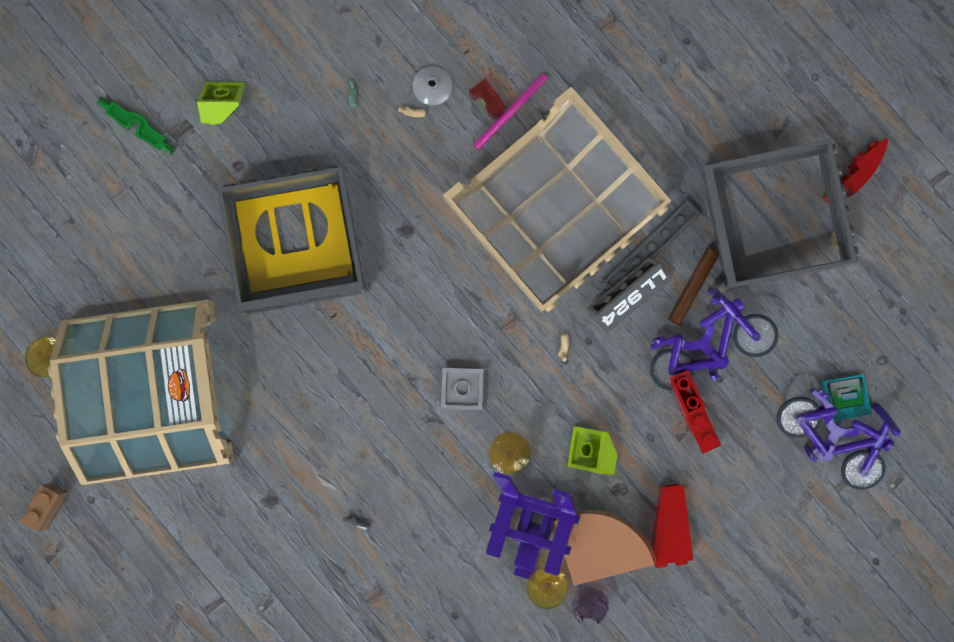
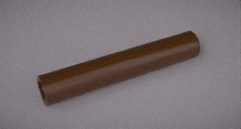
(693, 287)

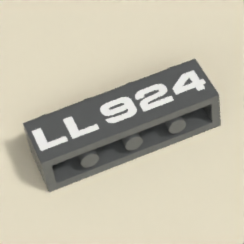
(629, 294)

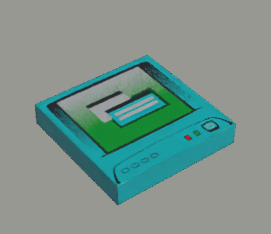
(848, 396)

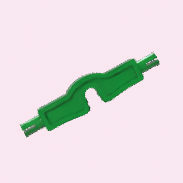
(128, 119)

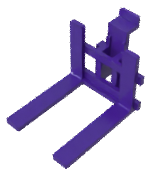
(532, 535)

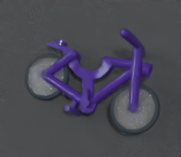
(752, 335)
(860, 469)

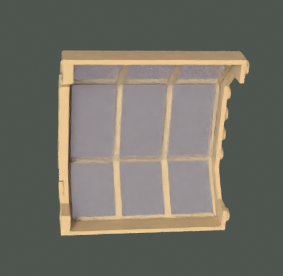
(558, 201)

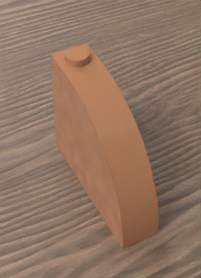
(605, 547)

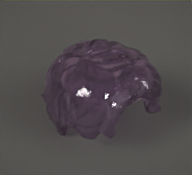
(590, 604)

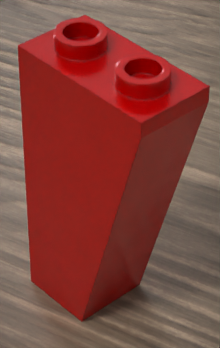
(671, 527)

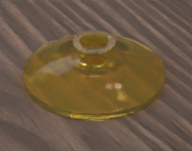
(37, 356)
(498, 451)
(548, 597)

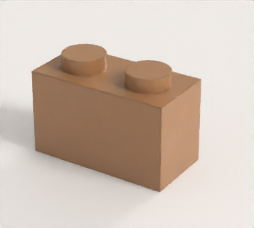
(44, 507)

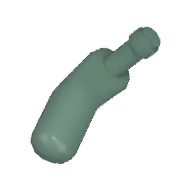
(352, 94)

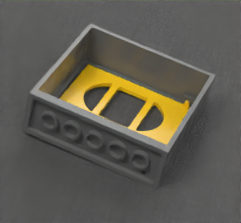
(297, 268)

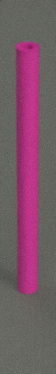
(510, 111)

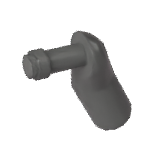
(357, 523)

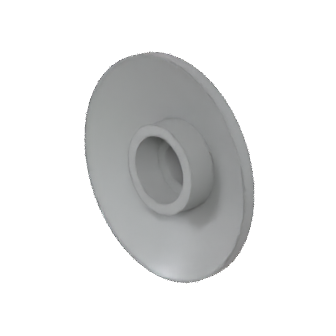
(432, 95)

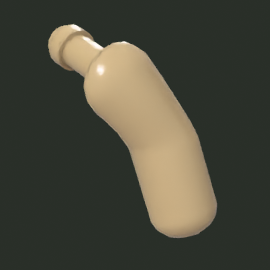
(411, 112)
(564, 346)

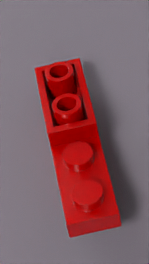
(863, 167)
(694, 412)

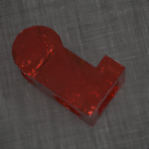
(489, 98)

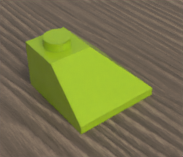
(219, 100)
(592, 451)

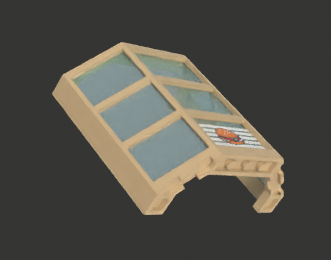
(137, 393)

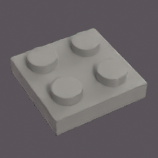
(462, 388)

